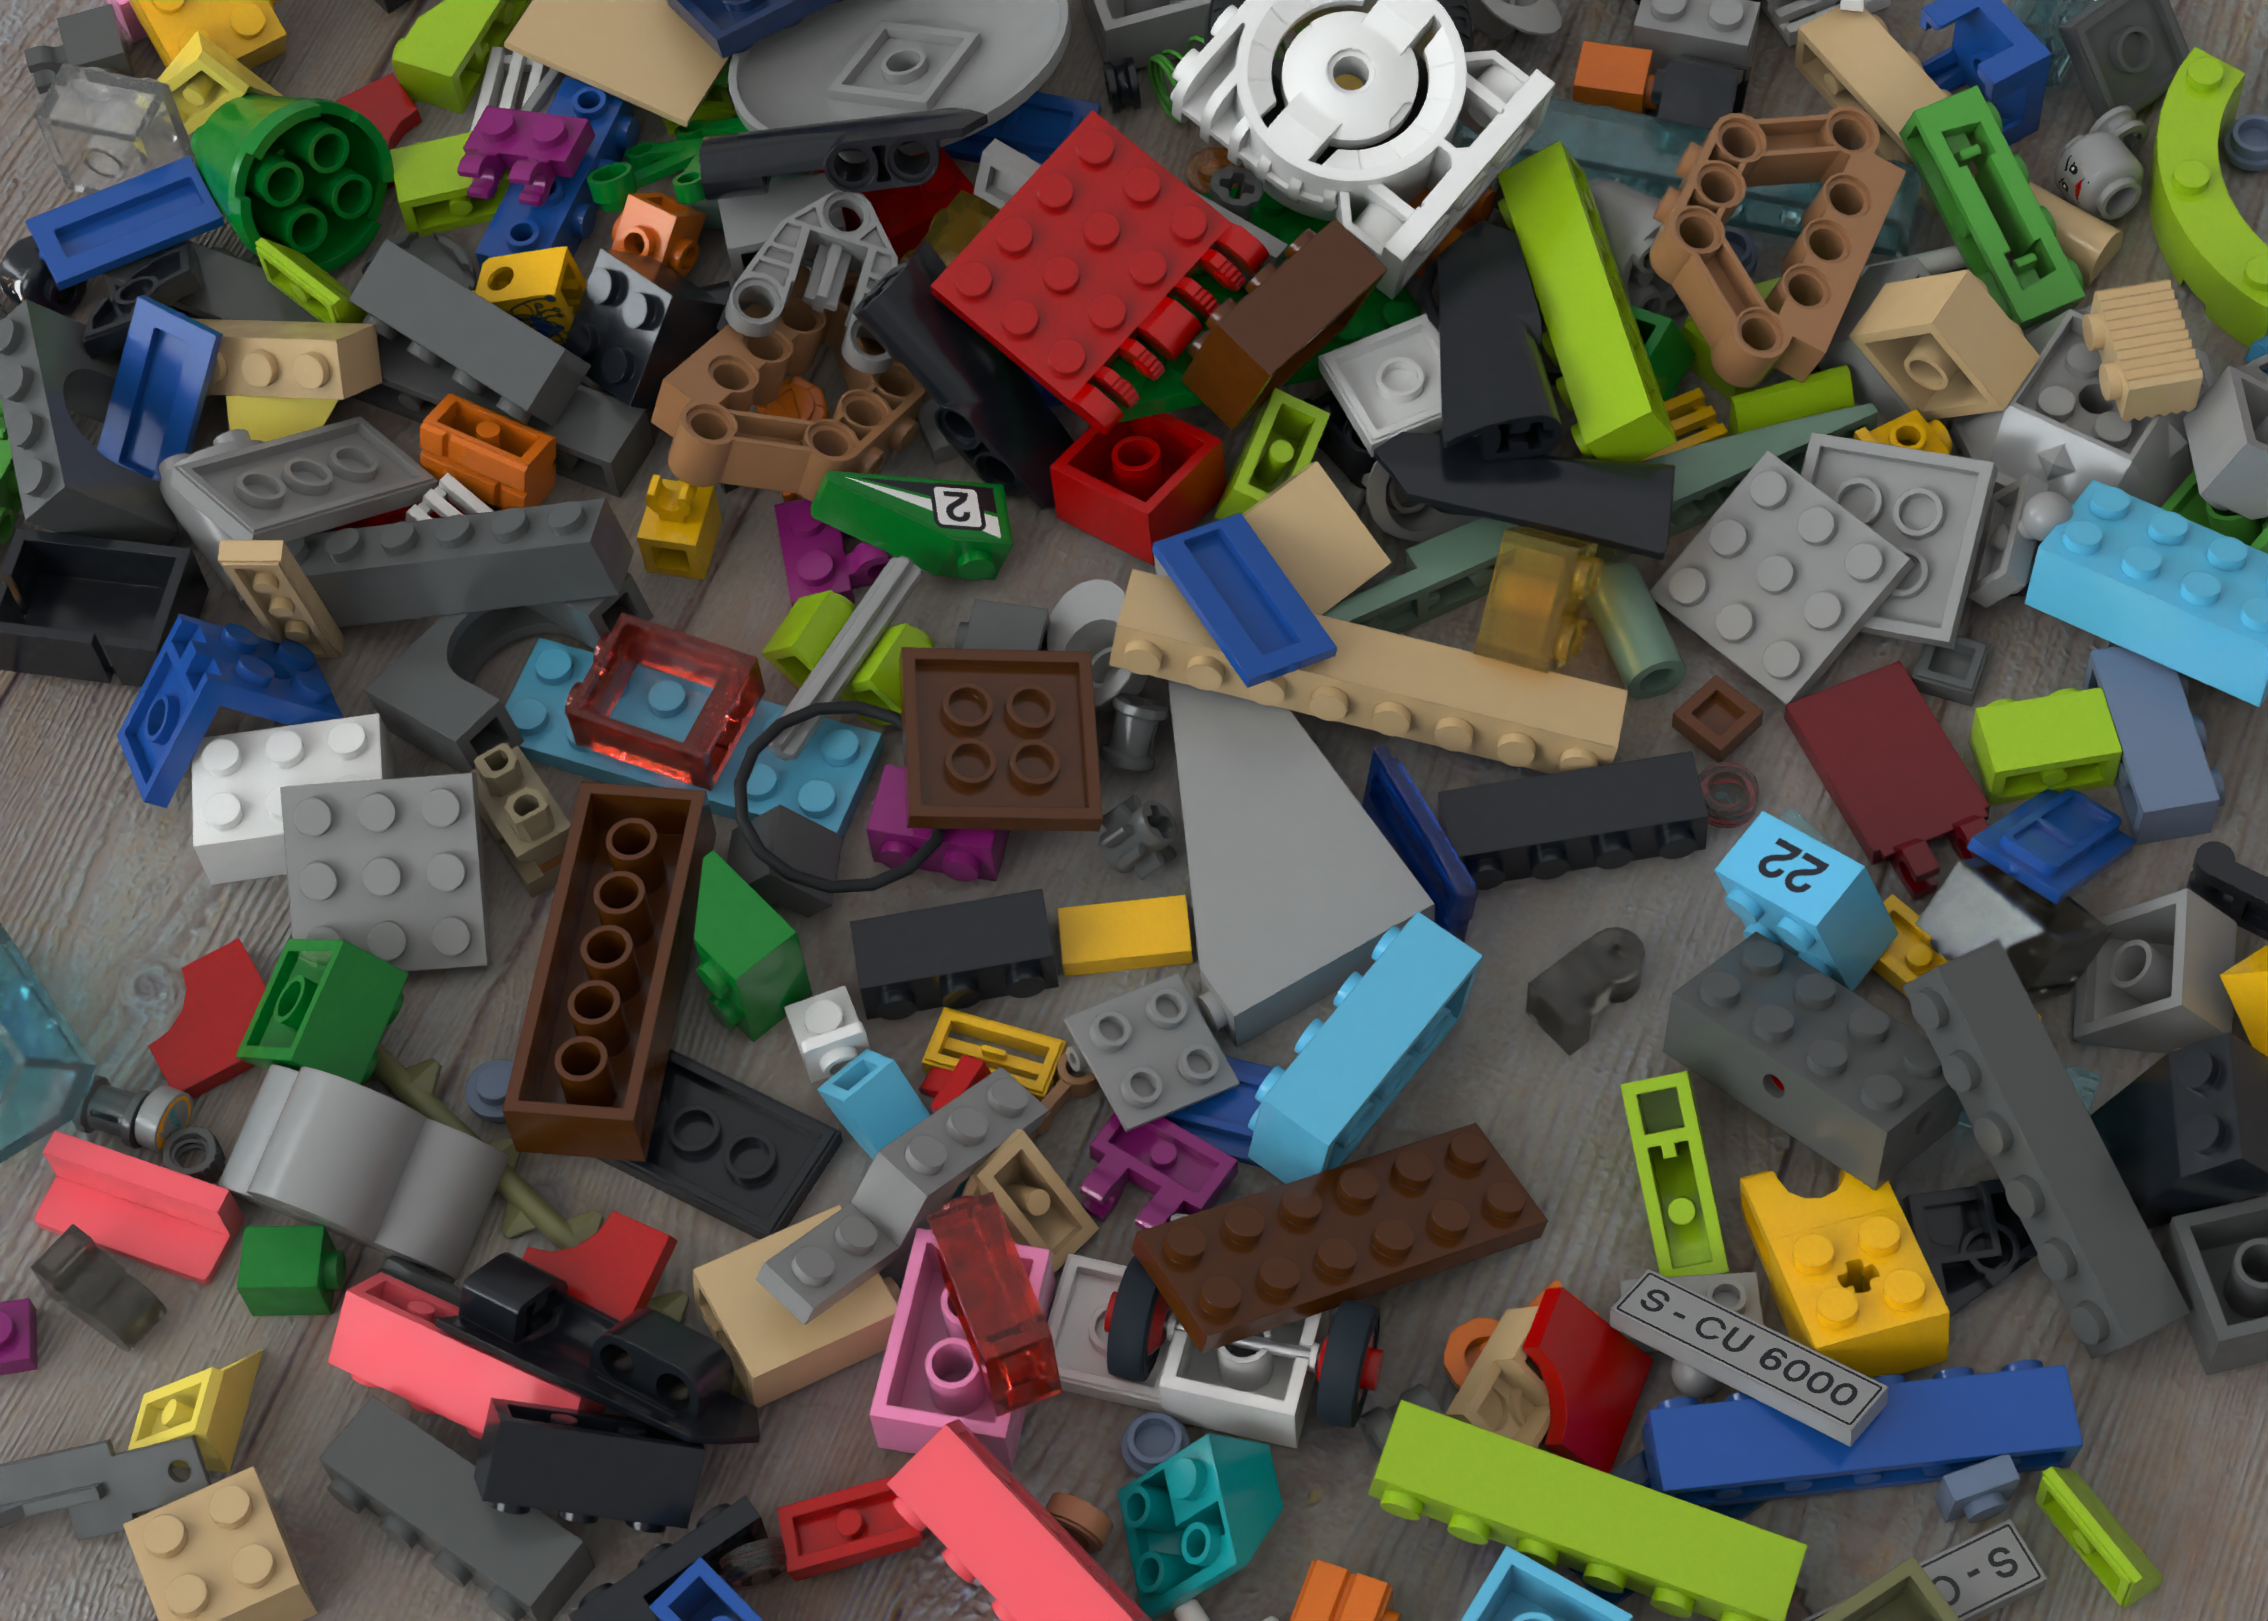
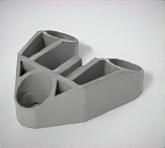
(811, 234)

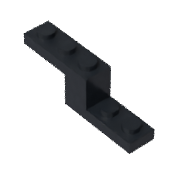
(715, 1535)

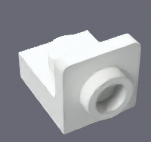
(826, 1032)

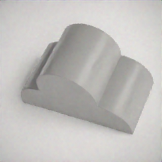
(363, 1168)

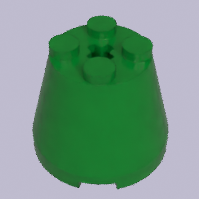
(296, 174)

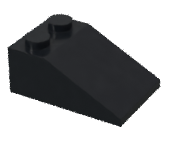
(2191, 1129)

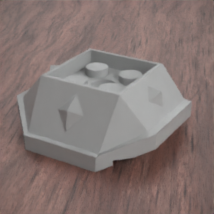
(2060, 439)

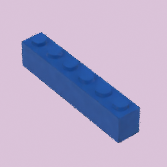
(1925, 1431)

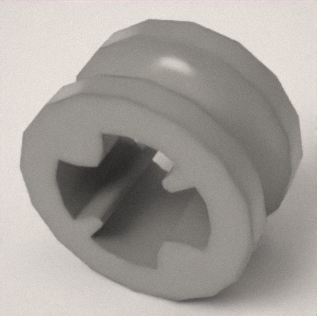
(2124, 125)

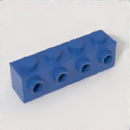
(569, 209)

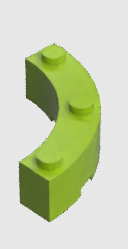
(2190, 206)

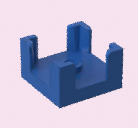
(1996, 54)

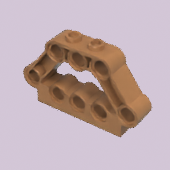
(1821, 266)
(712, 391)

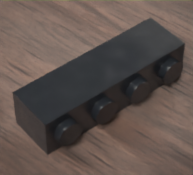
(1577, 819)

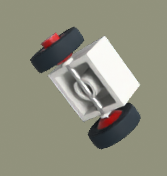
(1252, 1385)

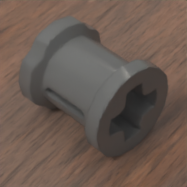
(1247, 195)
(1133, 732)
(110, 1111)

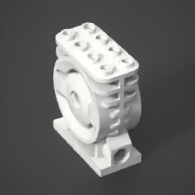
(1369, 189)

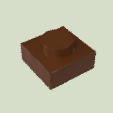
(1717, 719)

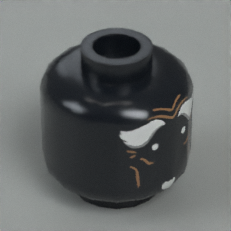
(28, 277)

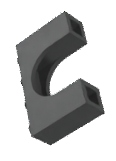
(57, 471)
(430, 687)

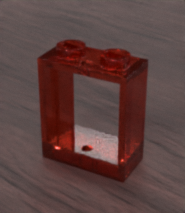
(718, 728)
(994, 1303)

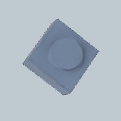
(1978, 1490)

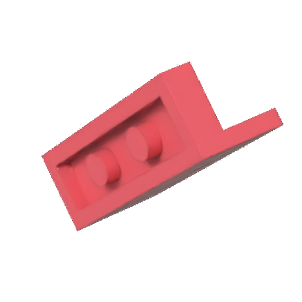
(139, 1208)

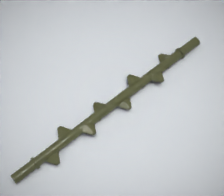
(526, 1207)

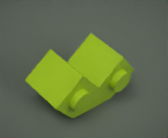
(811, 630)

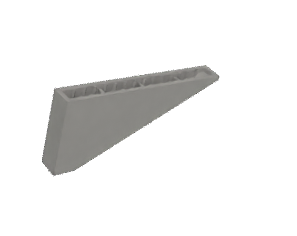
(1280, 863)

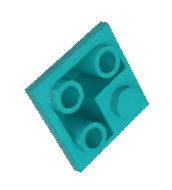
(1198, 1518)

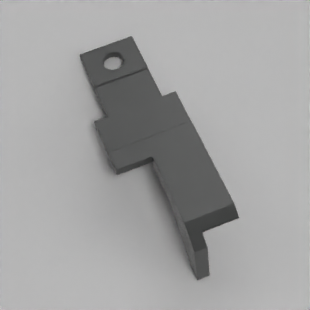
(98, 1484)

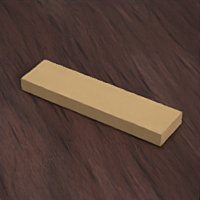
(280, 595)

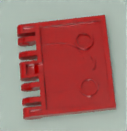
(1092, 263)

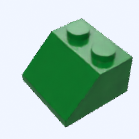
(745, 953)
(324, 1010)

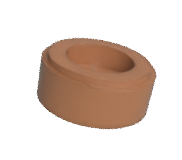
(1081, 1520)

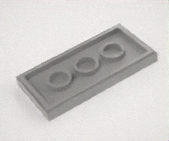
(303, 482)

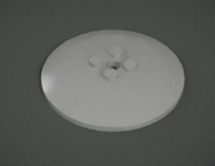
(900, 59)

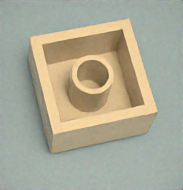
(1945, 345)
(220, 1556)

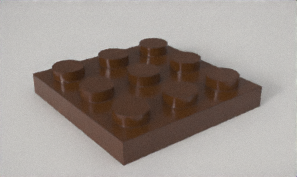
(999, 740)

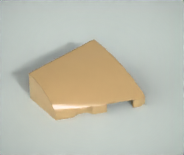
(1506, 1386)

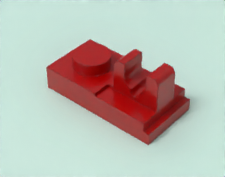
(844, 1529)

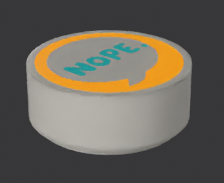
(162, 1114)

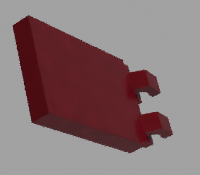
(1890, 772)

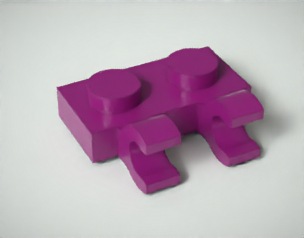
(529, 145)
(817, 555)
(1162, 1159)

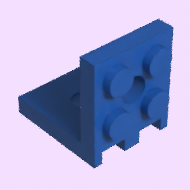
(197, 674)

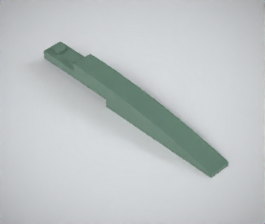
(1461, 562)

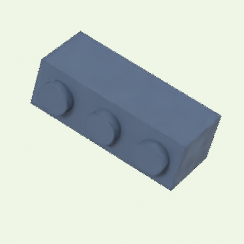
(2163, 763)

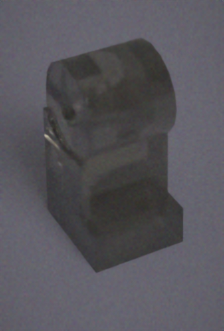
(1583, 983)
(98, 1289)

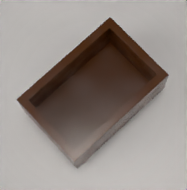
(1281, 321)

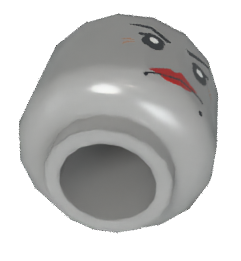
(2099, 175)

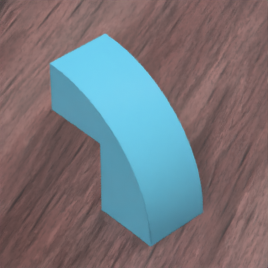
(875, 1102)

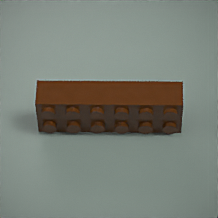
(610, 973)

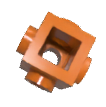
(659, 229)

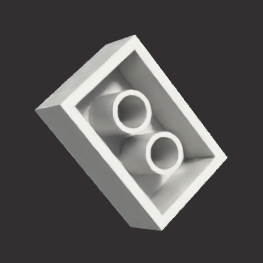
(240, 780)

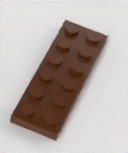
(1337, 1236)

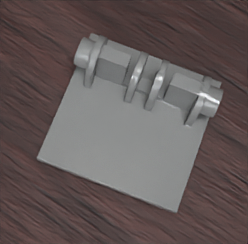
(1149, 1052)

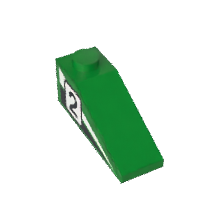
(934, 522)

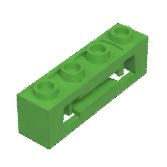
(1969, 129)

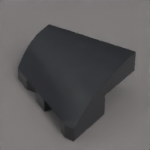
(1968, 1239)

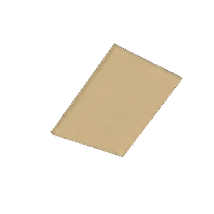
(625, 49)

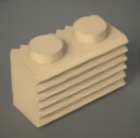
(2143, 350)

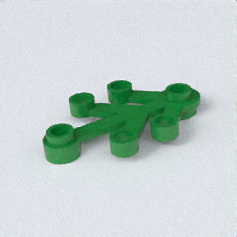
(654, 161)

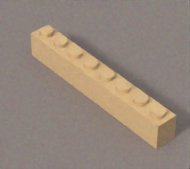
(1387, 686)

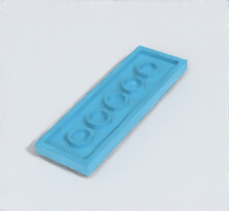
(819, 784)

